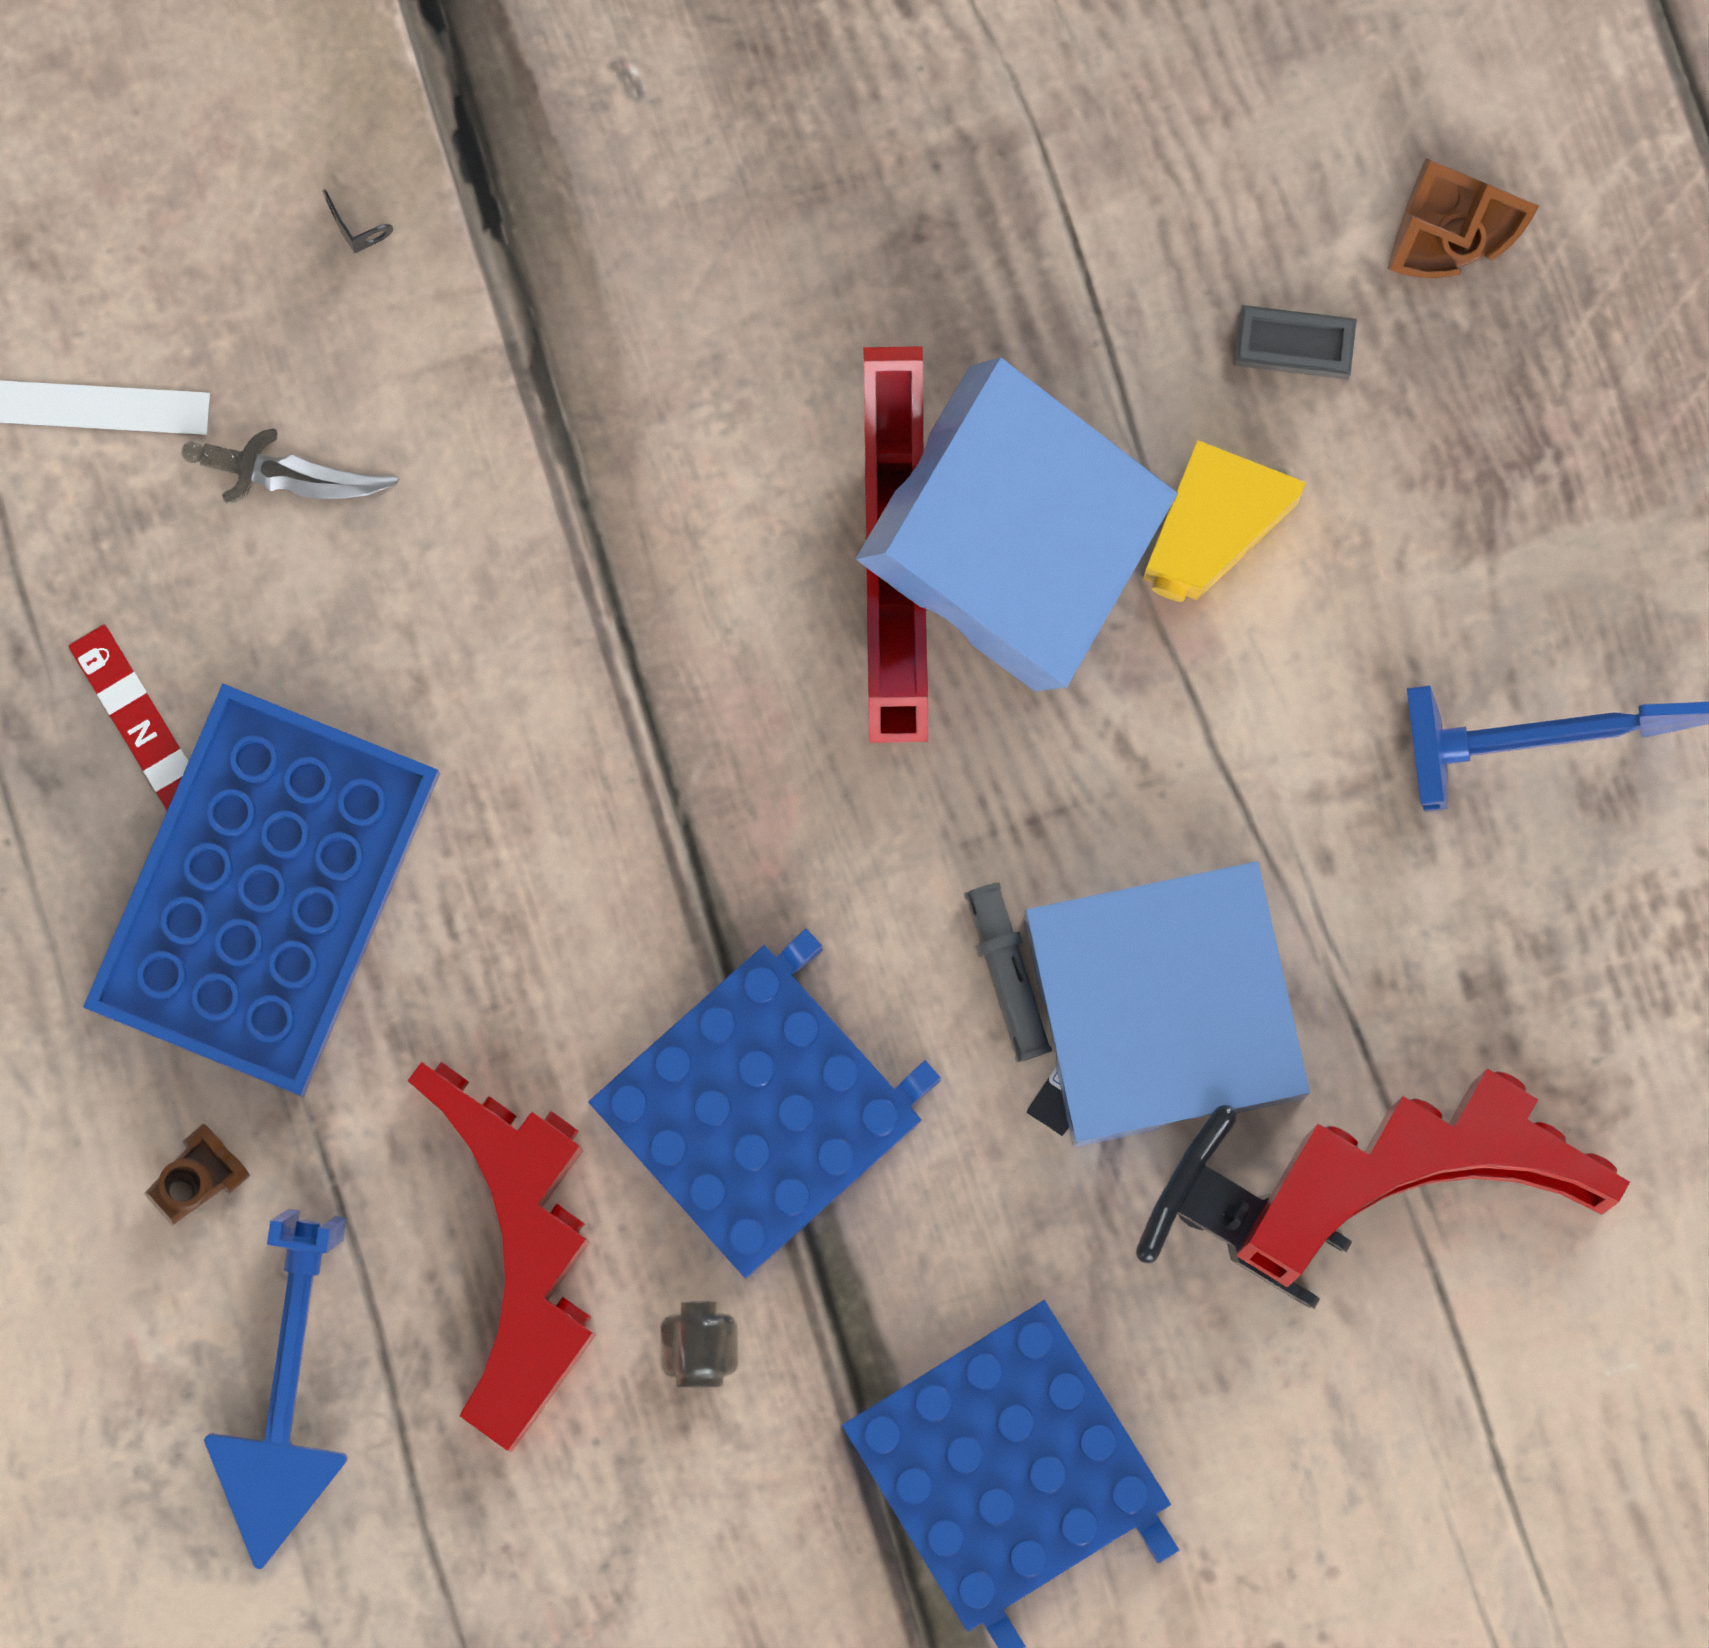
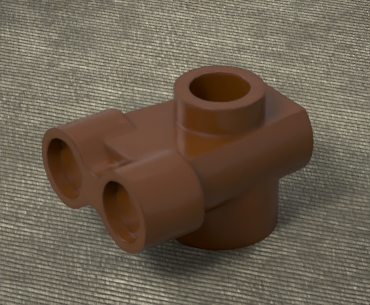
(205, 1167)

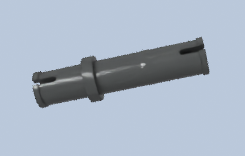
(1007, 971)

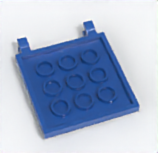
(759, 1108)
(1008, 1469)

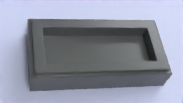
(1295, 342)

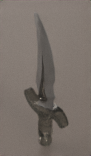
(286, 472)

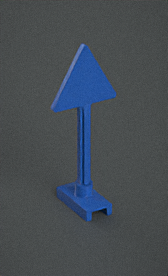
(1439, 746)
(271, 1479)

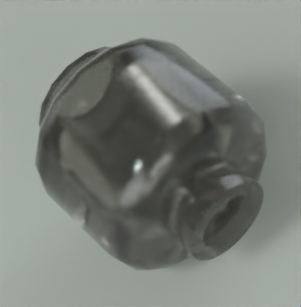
(699, 1345)

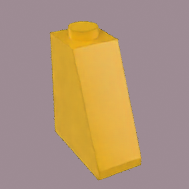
(1216, 520)

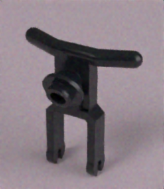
(1215, 1204)

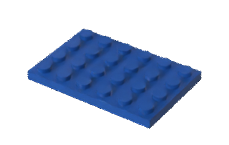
(262, 890)

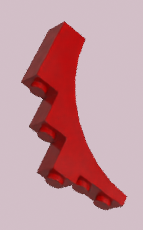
(893, 621)
(1412, 1148)
(534, 1338)

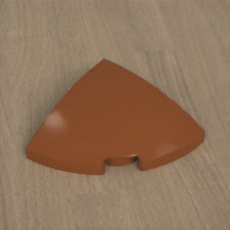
(1454, 223)

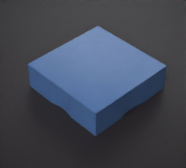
(1018, 525)
(1166, 1003)

